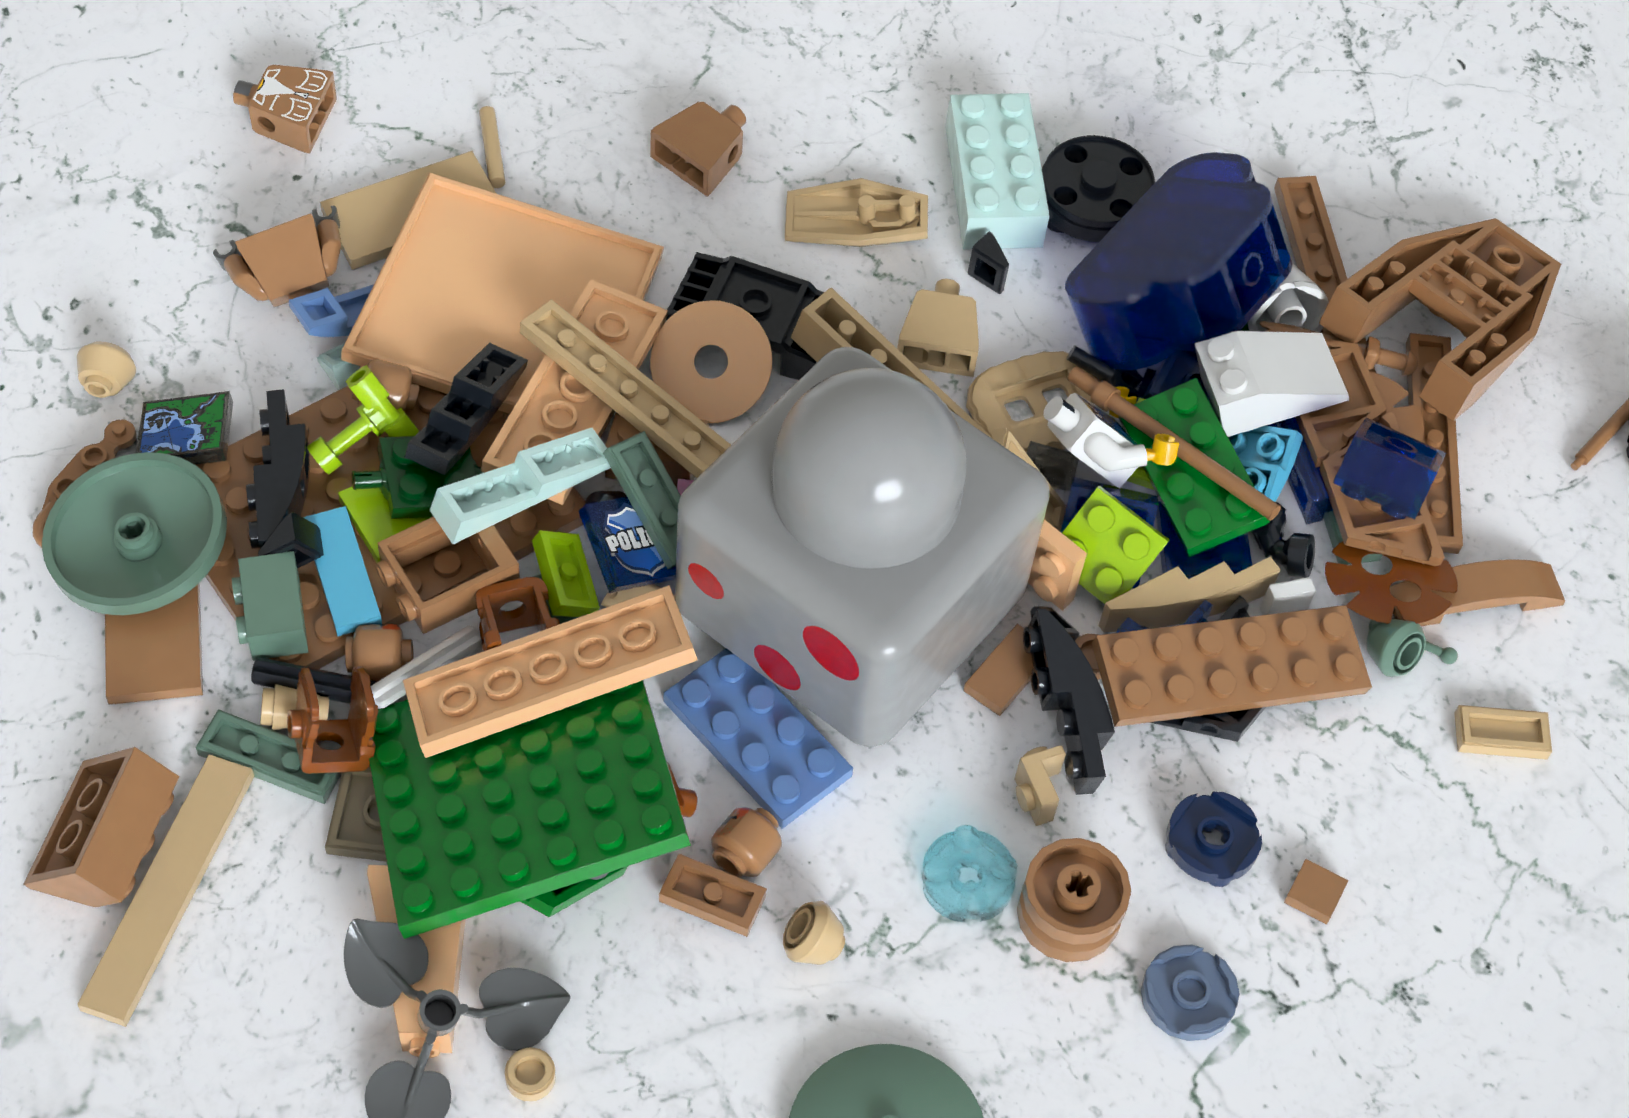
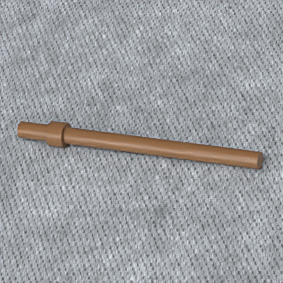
(1108, 398)

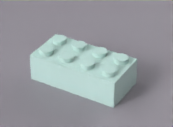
(996, 170)

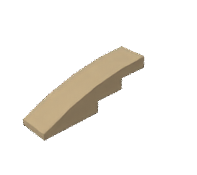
(1174, 597)

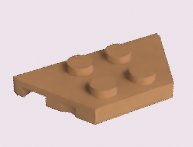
(1336, 425)
(1370, 528)

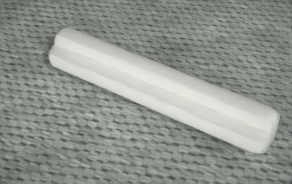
(447, 651)

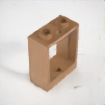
(424, 540)

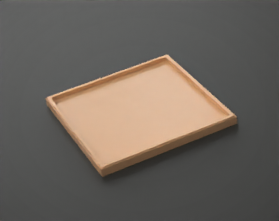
(476, 269)

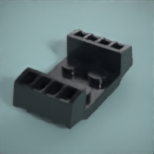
(765, 293)

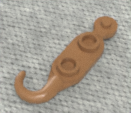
(117, 436)

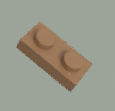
(712, 895)

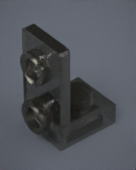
(1055, 464)

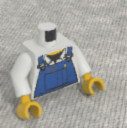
(1101, 440)

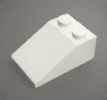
(1267, 377)

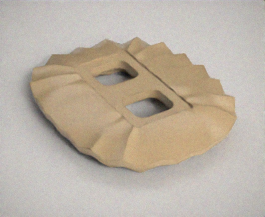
(1021, 380)

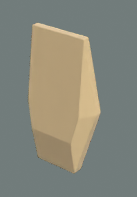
(855, 214)

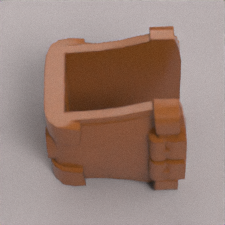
(532, 612)

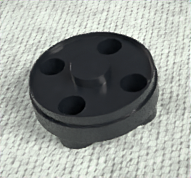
(1093, 185)

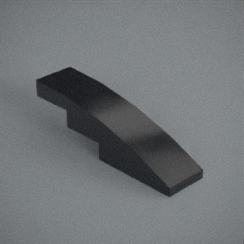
(466, 409)

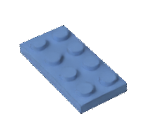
(758, 736)

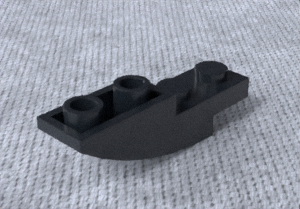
(284, 478)
(1070, 686)

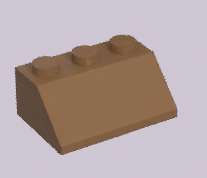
(103, 829)

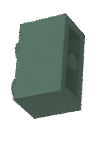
(271, 604)

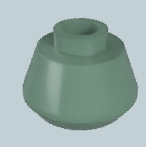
(1396, 646)

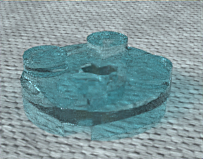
(971, 900)

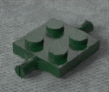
(407, 484)

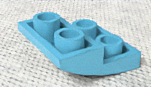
(1267, 456)

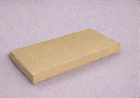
(377, 212)

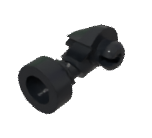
(1293, 554)

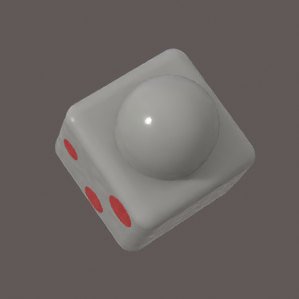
(858, 543)

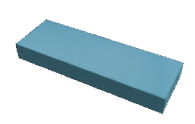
(344, 573)

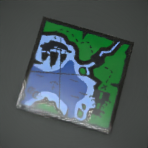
(187, 427)

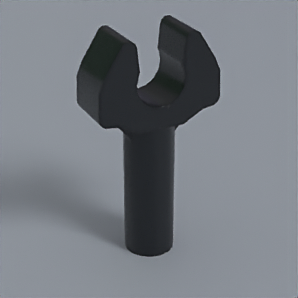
(1104, 372)

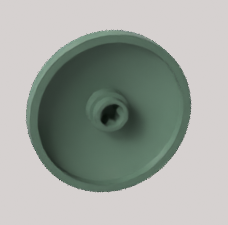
(134, 533)
(885, 1084)

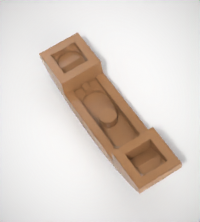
(1492, 585)

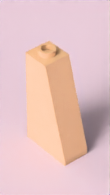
(443, 968)

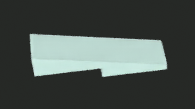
(505, 491)

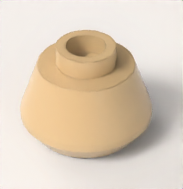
(104, 368)
(813, 934)

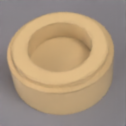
(530, 1074)

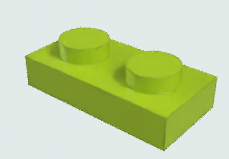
(565, 573)

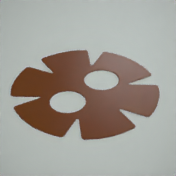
(1375, 597)

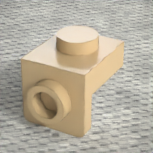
(1033, 783)

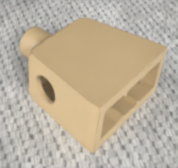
(941, 330)

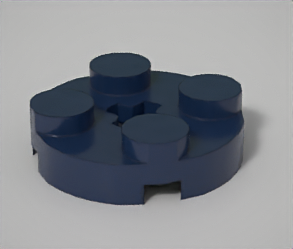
(1207, 861)

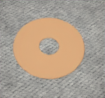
(718, 325)

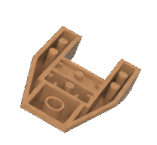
(1471, 276)

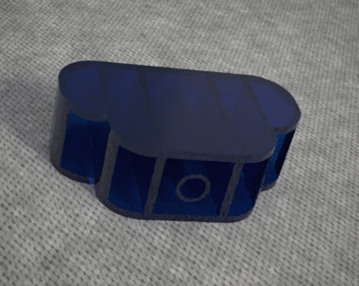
(1181, 264)

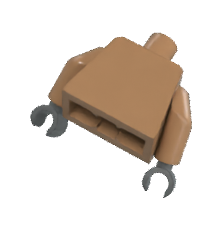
(285, 258)

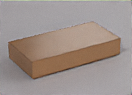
(1002, 673)

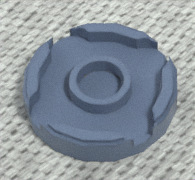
(1190, 993)

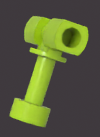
(376, 416)

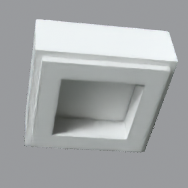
(1288, 596)

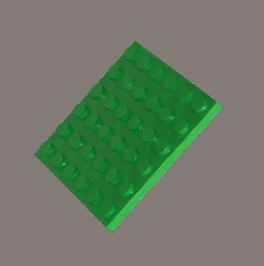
(521, 807)

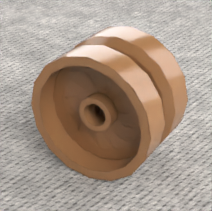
(1073, 899)

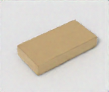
(1503, 732)

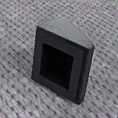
(989, 263)
(295, 535)

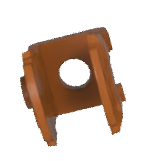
(352, 733)

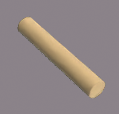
(492, 146)

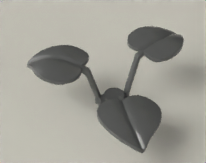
(383, 964)

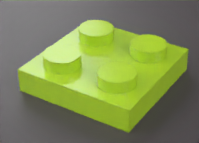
(1116, 545)

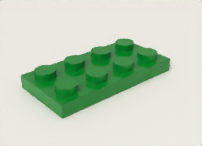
(1194, 503)

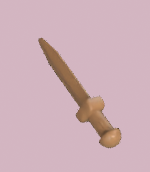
(1371, 350)

